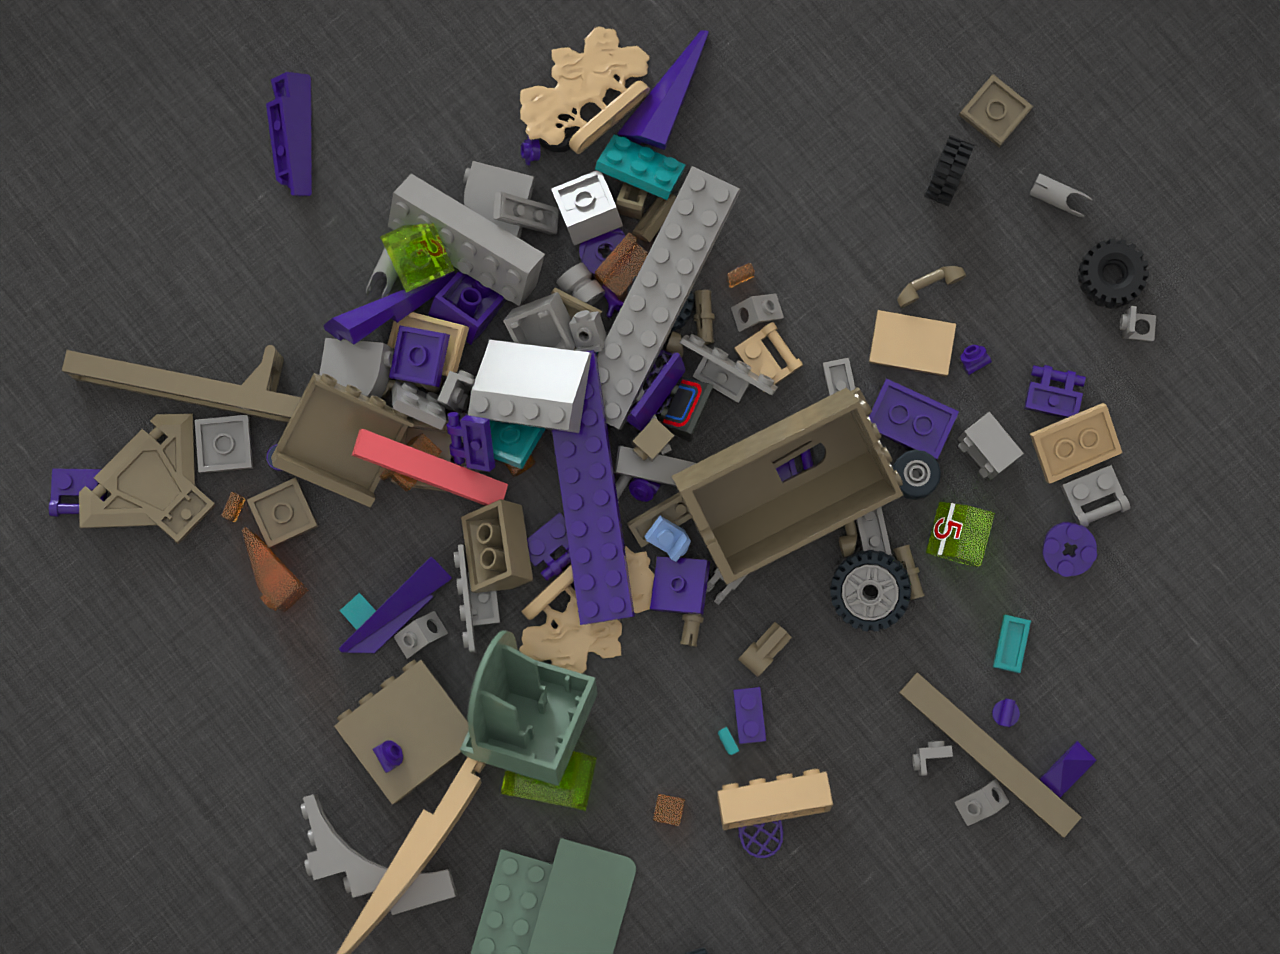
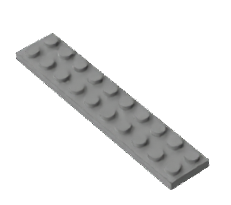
(661, 290)

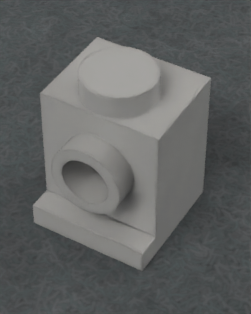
(593, 326)

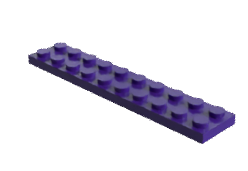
(593, 512)

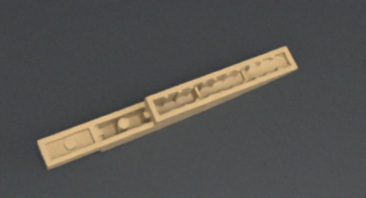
(416, 852)

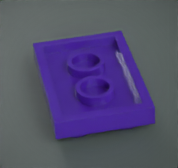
(912, 418)

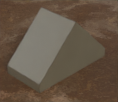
(631, 201)

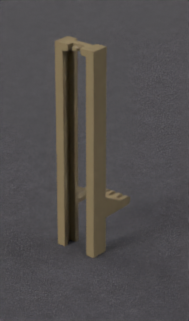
(254, 397)

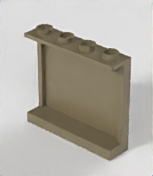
(324, 433)
(416, 717)

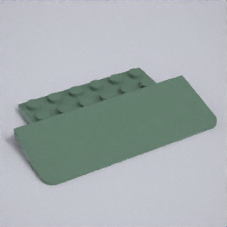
(556, 906)

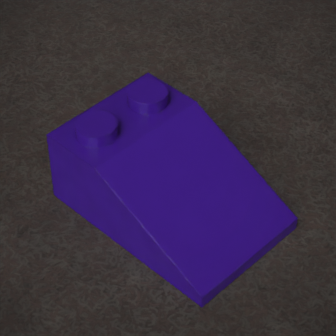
(467, 304)

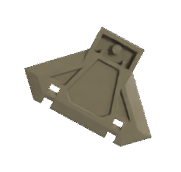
(150, 483)

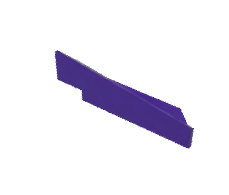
(291, 131)
(397, 609)

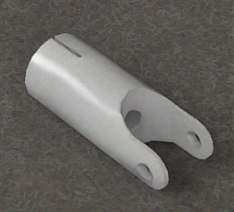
(1055, 193)
(383, 269)

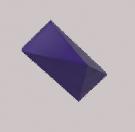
(1068, 769)

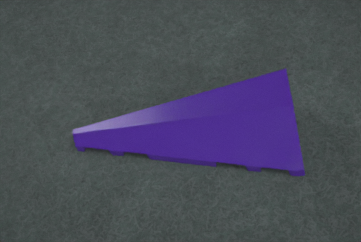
(657, 114)
(365, 319)

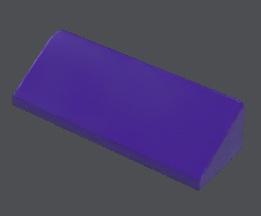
(657, 392)

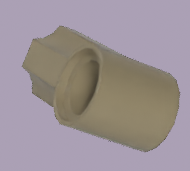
(761, 653)

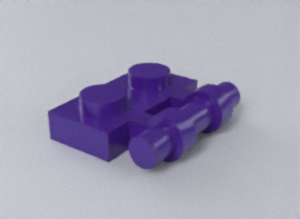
(1051, 399)
(476, 442)
(546, 542)

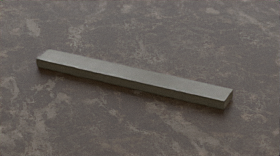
(990, 755)

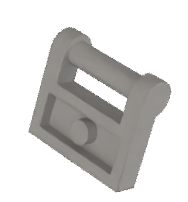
(1091, 488)

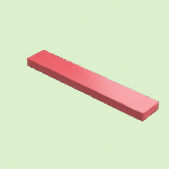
(428, 468)

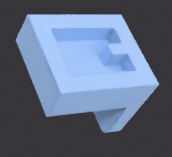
(668, 538)

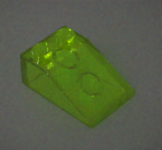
(570, 793)

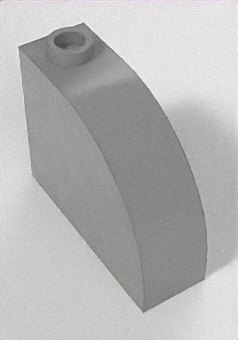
(484, 181)
(359, 365)

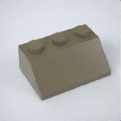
(496, 547)

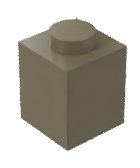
(652, 440)

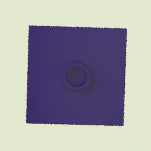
(419, 356)
(680, 585)

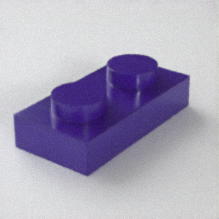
(749, 715)

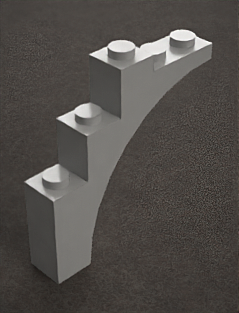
(363, 875)

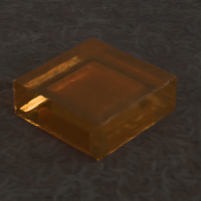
(740, 275)
(233, 507)
(668, 809)

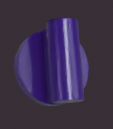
(974, 358)
(643, 489)
(1006, 713)
(389, 755)

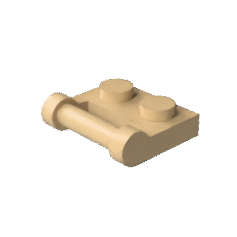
(760, 360)

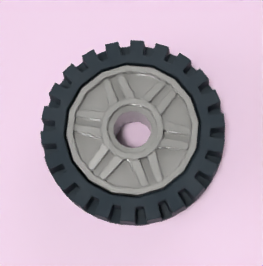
(870, 611)

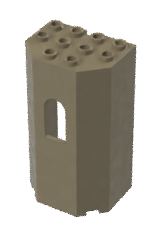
(756, 517)

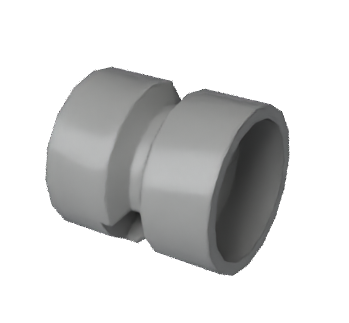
(578, 284)

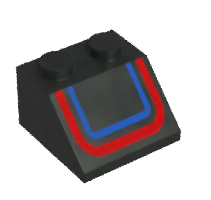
(686, 408)

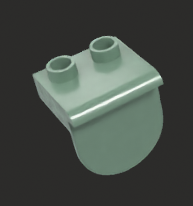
(526, 712)

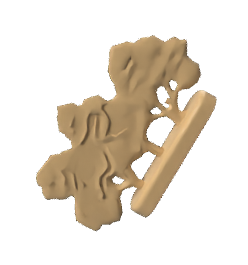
(584, 80)
(571, 642)

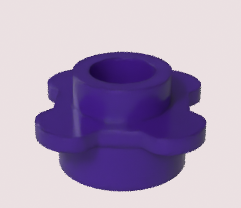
(530, 150)

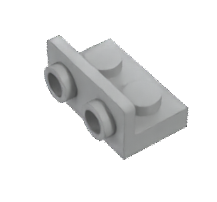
(456, 391)

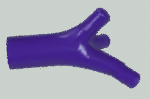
(613, 301)

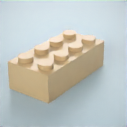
(774, 800)

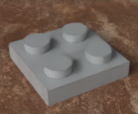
(418, 404)
(224, 444)

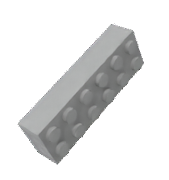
(470, 240)

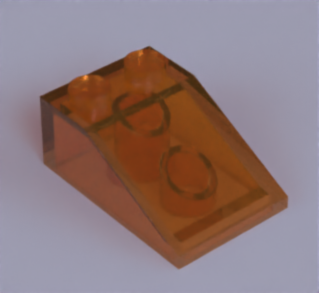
(273, 578)

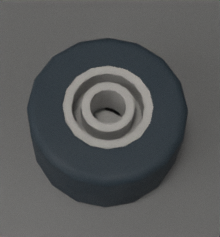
(909, 469)

